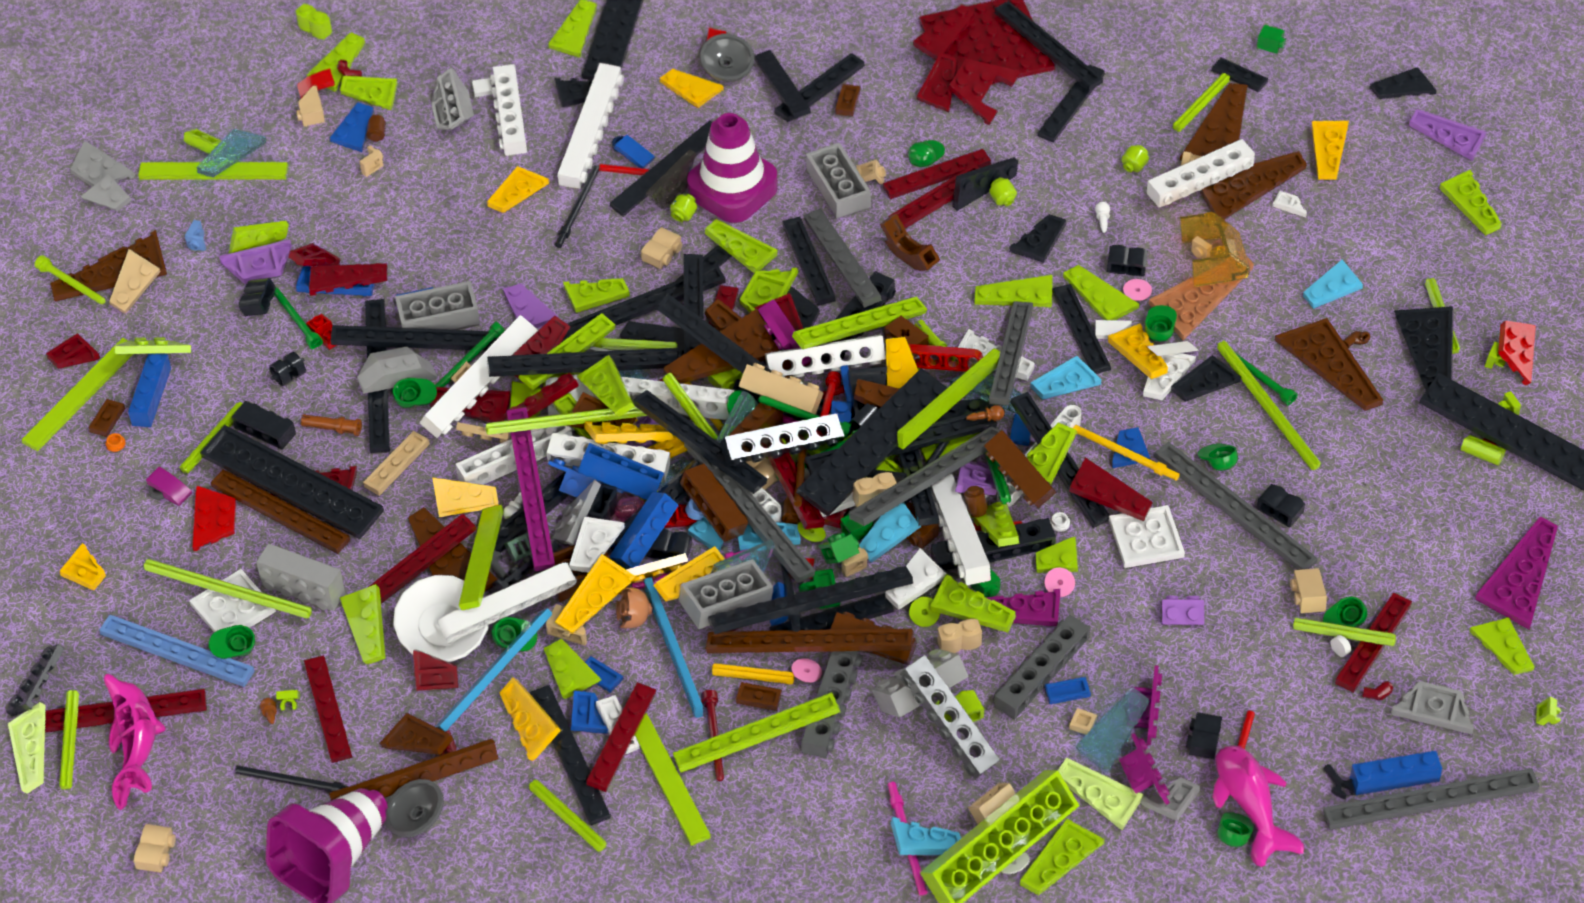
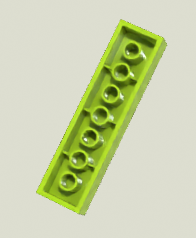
(1000, 838)

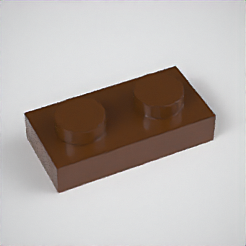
(848, 100)
(106, 417)
(759, 696)

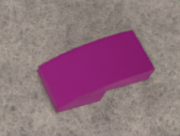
(169, 485)

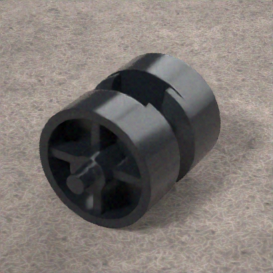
(290, 367)

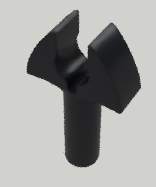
(1339, 783)

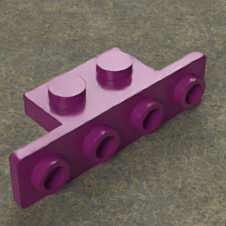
(781, 327)
(1151, 713)
(1140, 771)

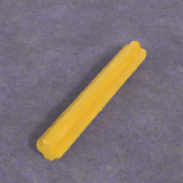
(753, 673)

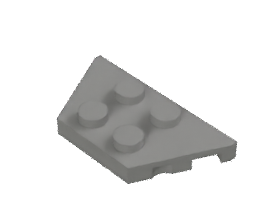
(93, 165)
(573, 515)
(1436, 707)

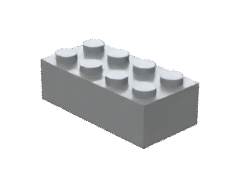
(838, 180)
(439, 308)
(300, 577)
(724, 591)
(898, 700)

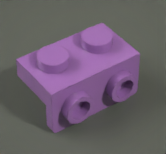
(1182, 611)

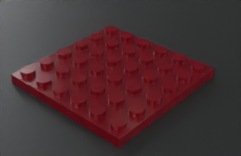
(994, 41)

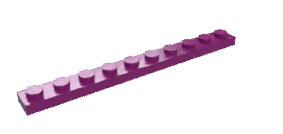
(531, 494)

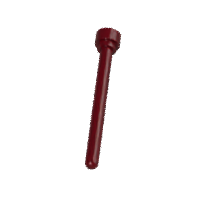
(709, 700)

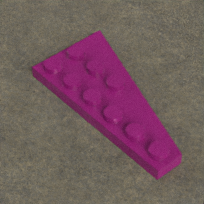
(1518, 580)

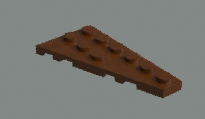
(702, 362)

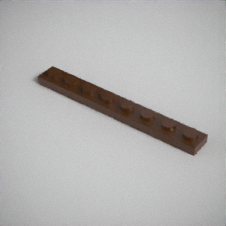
(280, 511)
(429, 770)

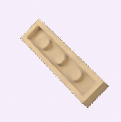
(396, 463)

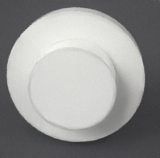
(1060, 522)

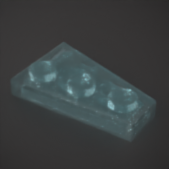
(740, 411)
(759, 553)

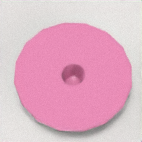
(1137, 289)
(1060, 578)
(806, 670)

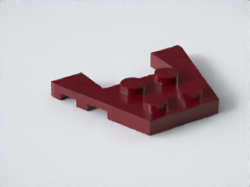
(974, 81)

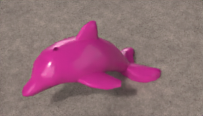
(136, 728)
(1248, 784)

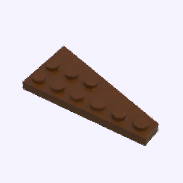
(1222, 123)
(1250, 184)
(106, 271)
(1327, 355)
(453, 562)

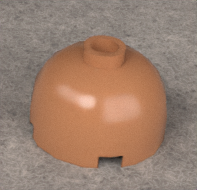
(633, 604)

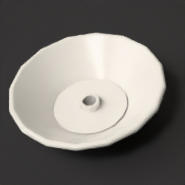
(418, 617)

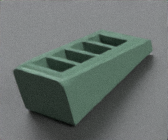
(512, 549)

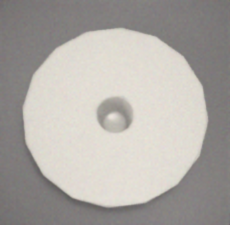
(1017, 865)

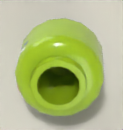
(1135, 158)
(1003, 192)
(683, 207)

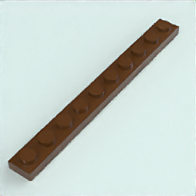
(810, 641)

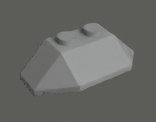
(451, 102)
(388, 367)

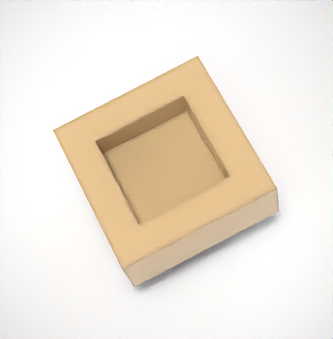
(1201, 248)
(1083, 721)

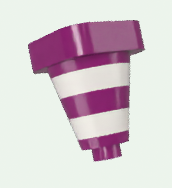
(732, 175)
(319, 846)

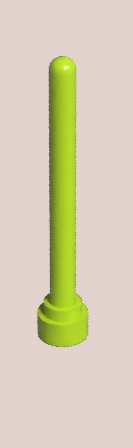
(44, 265)

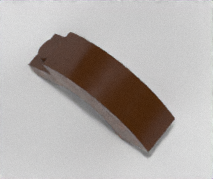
(906, 248)

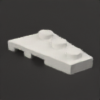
(1177, 365)
(593, 540)
(925, 576)

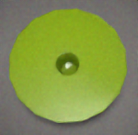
(813, 535)
(921, 612)

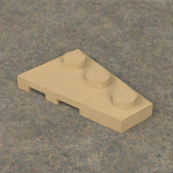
(132, 281)
(470, 430)

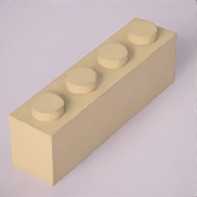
(781, 389)

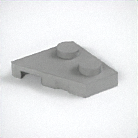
(107, 194)
(1181, 795)

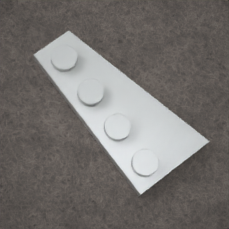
(982, 344)

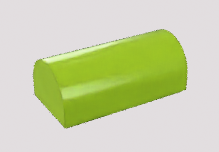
(201, 140)
(1483, 450)

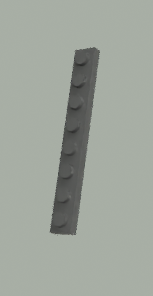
(842, 258)
(1011, 353)

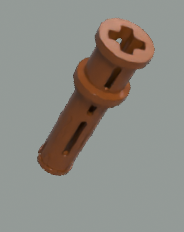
(339, 425)

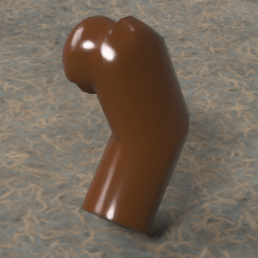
(1357, 338)

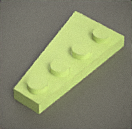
(28, 745)
(1102, 793)

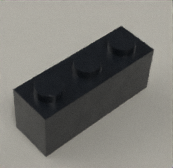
(264, 425)

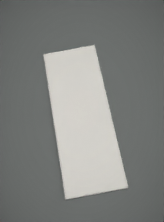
(1172, 348)

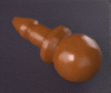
(995, 413)
(269, 709)

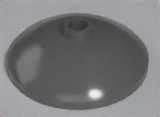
(728, 50)
(414, 808)

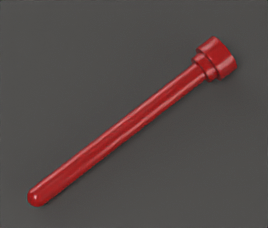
(832, 381)

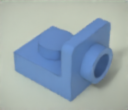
(194, 236)

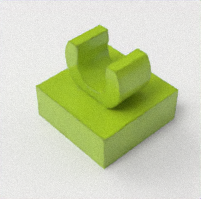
(1494, 357)
(1510, 402)
(288, 696)
(1547, 712)

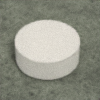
(1340, 646)

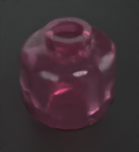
(627, 507)

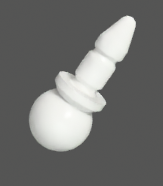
(1102, 210)
(513, 507)

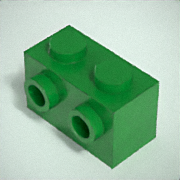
(839, 548)

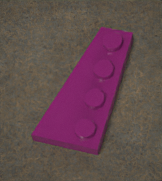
(1034, 608)

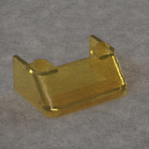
(1225, 261)

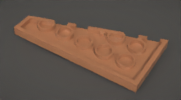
(1193, 303)

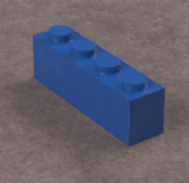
(149, 390)
(620, 471)
(644, 530)
(1396, 772)

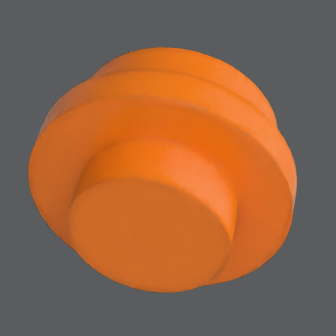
(115, 442)

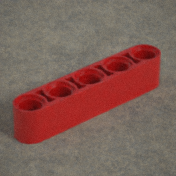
(943, 354)

